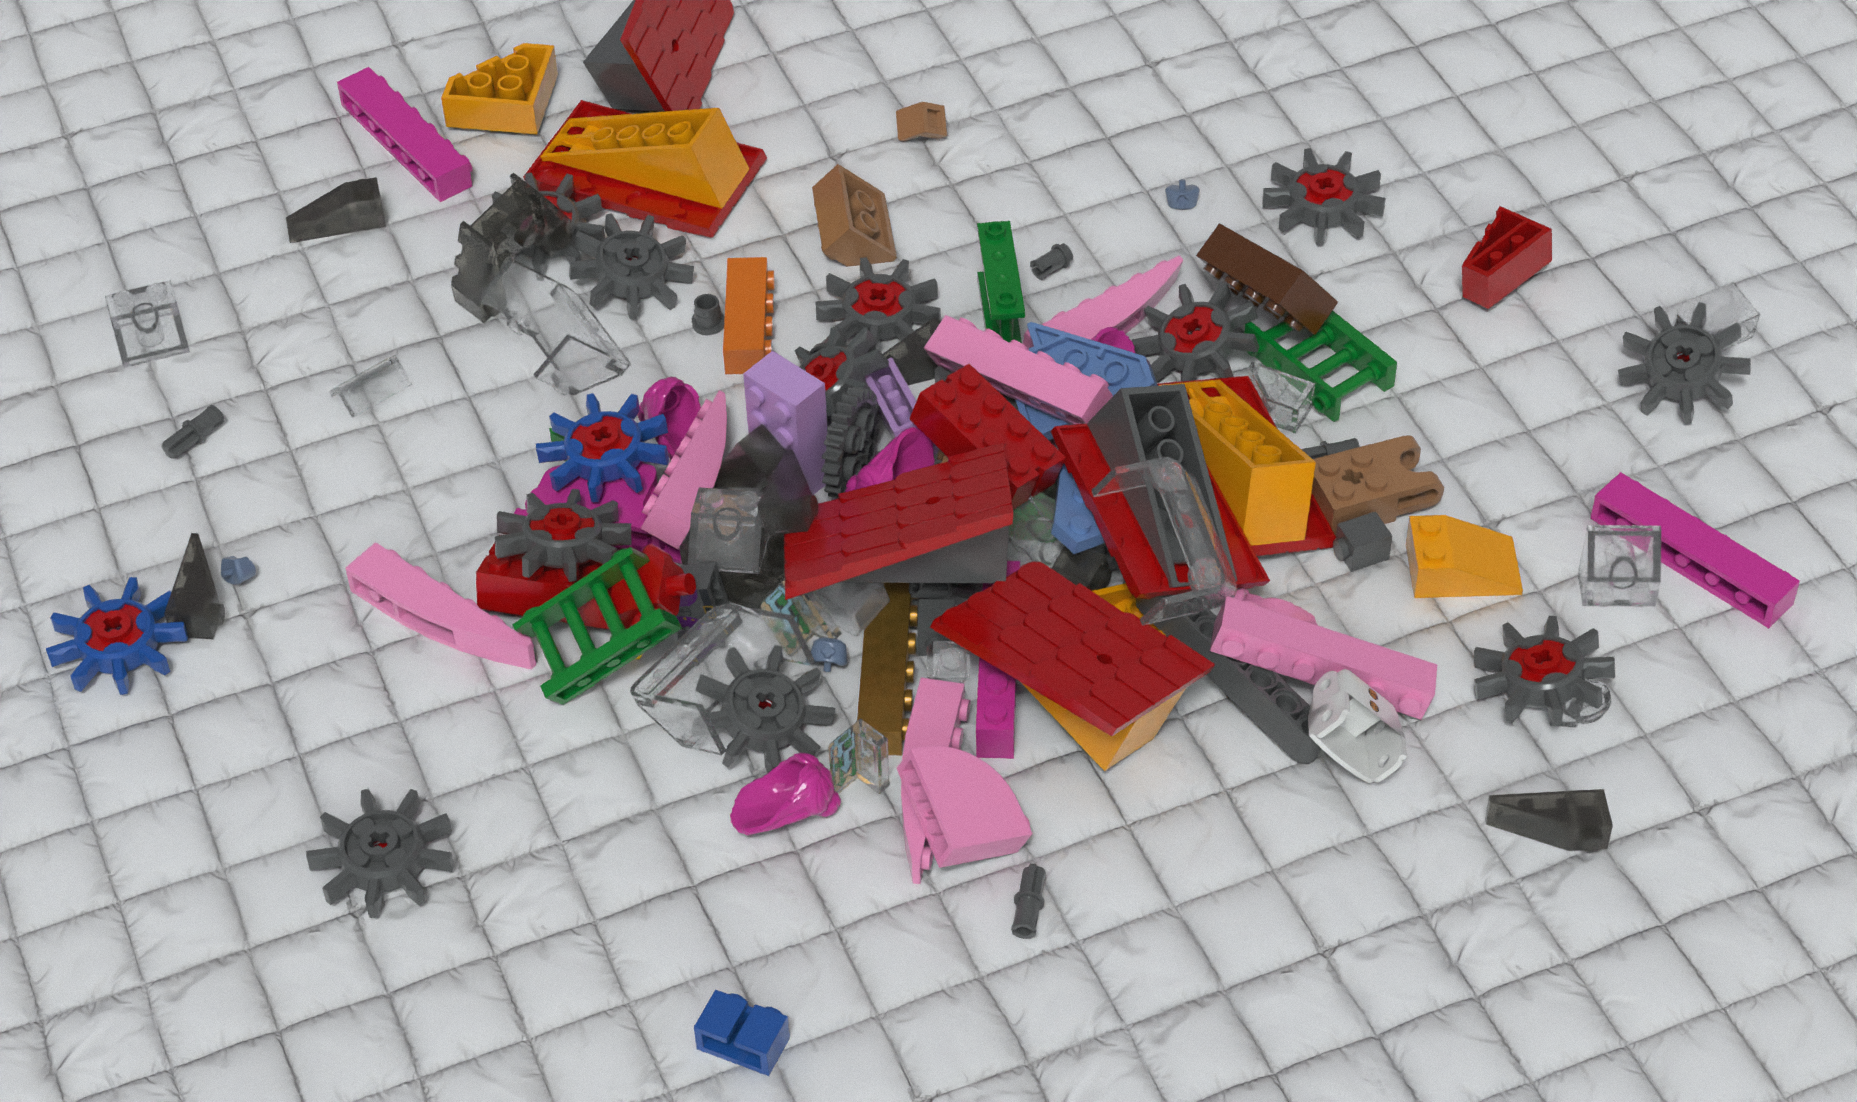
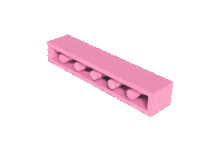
(1019, 372)
(1310, 651)

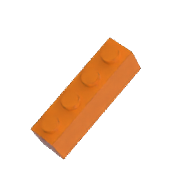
(747, 313)

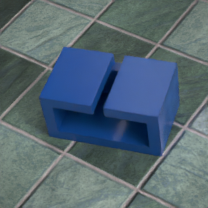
(742, 1033)

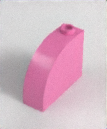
(962, 805)

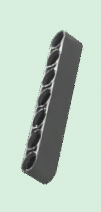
(1254, 689)

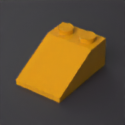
(1460, 559)

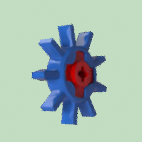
(603, 446)
(115, 636)

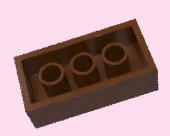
(1266, 280)

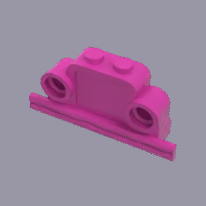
(629, 504)

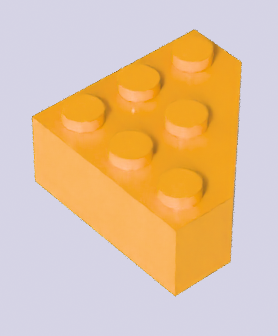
(503, 92)

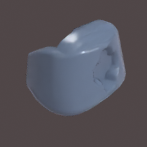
(1182, 196)
(237, 570)
(829, 651)

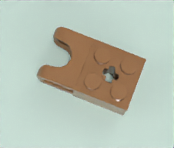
(1374, 480)

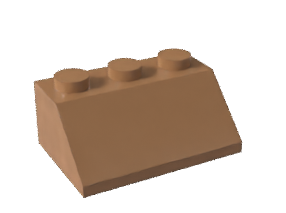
(852, 219)

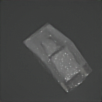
(1284, 395)

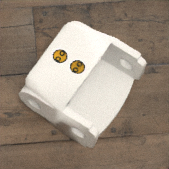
(1347, 725)

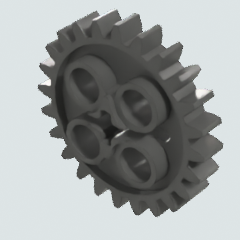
(850, 439)

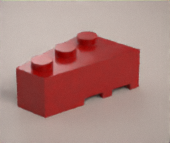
(1505, 257)

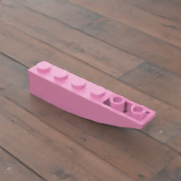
(1118, 305)
(698, 467)
(434, 609)
(933, 722)

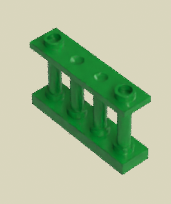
(1000, 280)
(1349, 348)
(624, 643)

